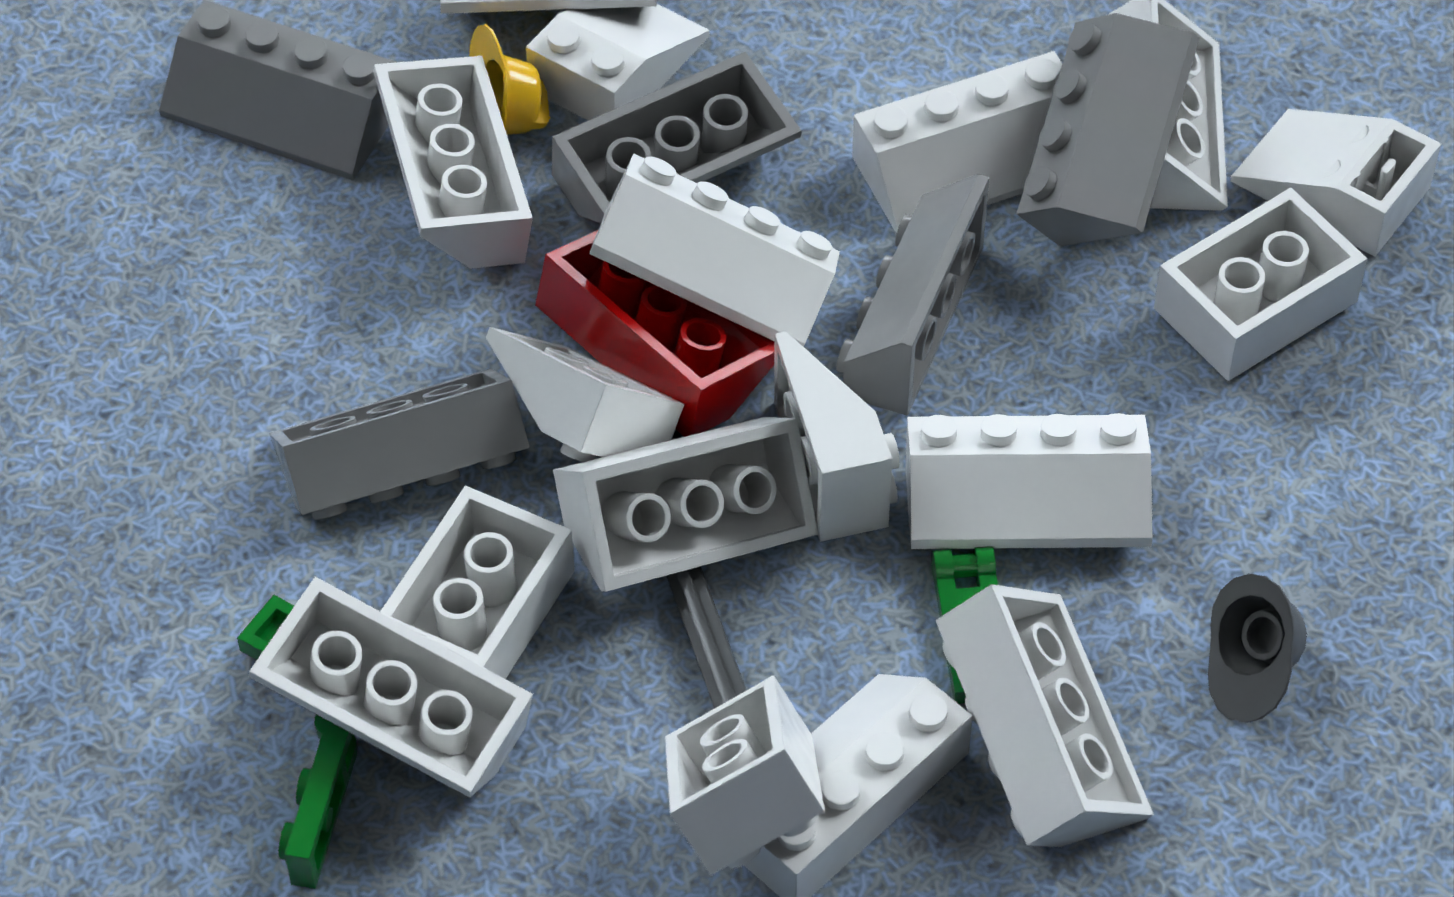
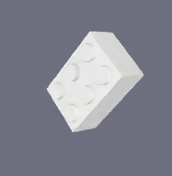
(1259, 283)
(485, 580)
(743, 777)

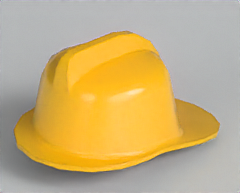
(515, 84)

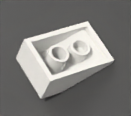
(611, 55)
(583, 400)
(841, 444)

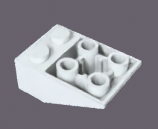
(1348, 167)

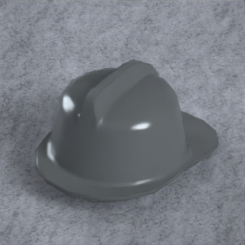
(1253, 647)

